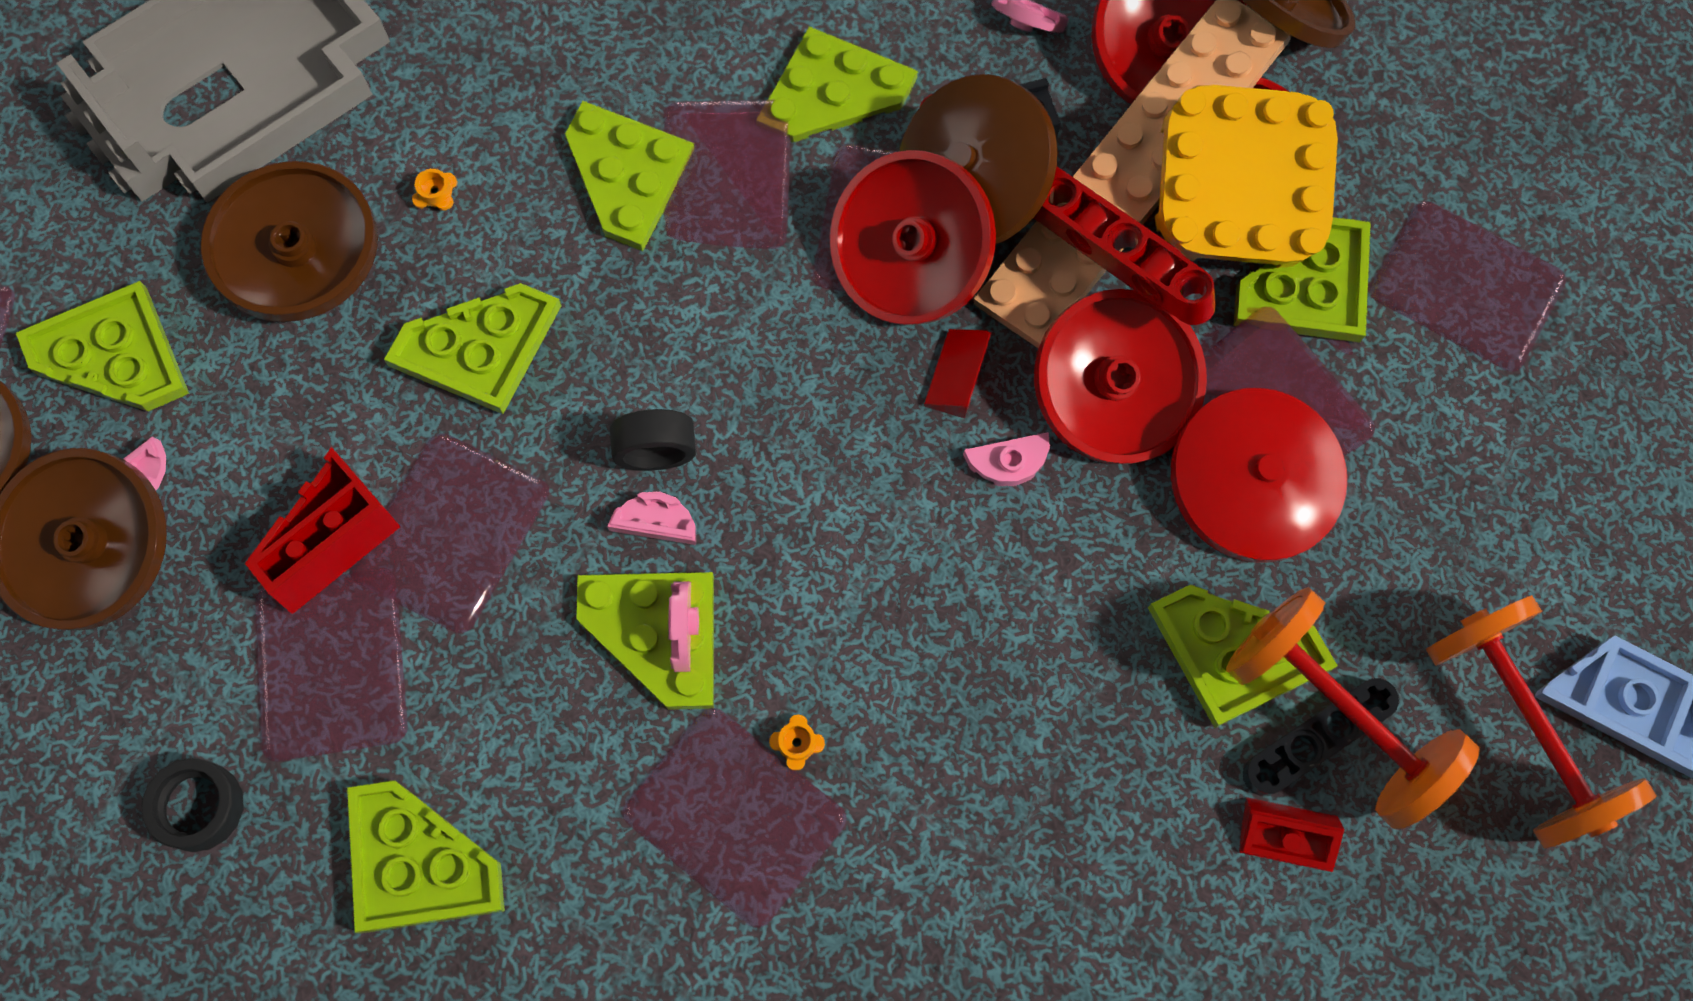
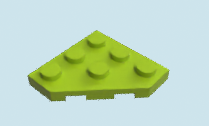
(837, 86)
(626, 170)
(1320, 294)
(478, 345)
(108, 350)
(632, 623)
(1206, 634)
(414, 863)

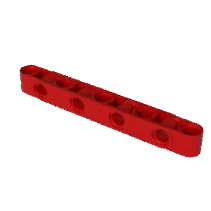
(1150, 268)

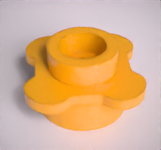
(430, 179)
(799, 729)

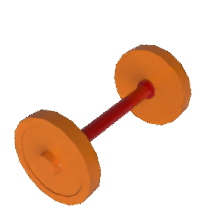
(1423, 777)
(1592, 812)

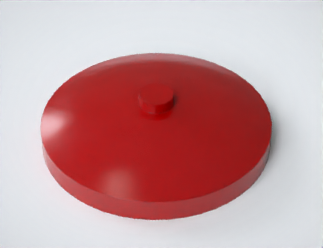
(1138, 38)
(912, 237)
(1119, 377)
(1258, 475)

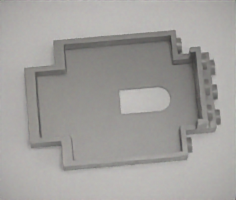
(284, 53)

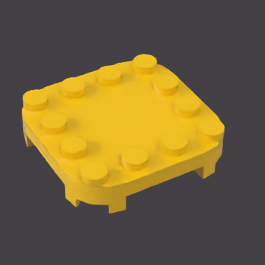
(1247, 175)

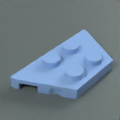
(1631, 700)

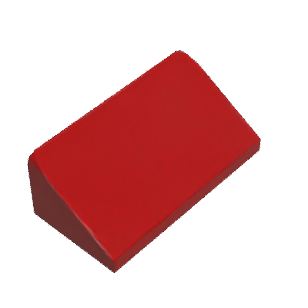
(957, 371)
(1290, 834)

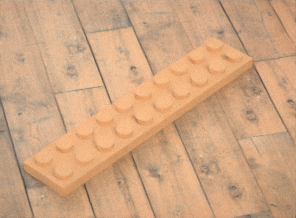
(1047, 273)

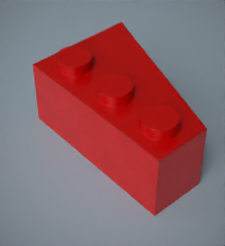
(321, 535)

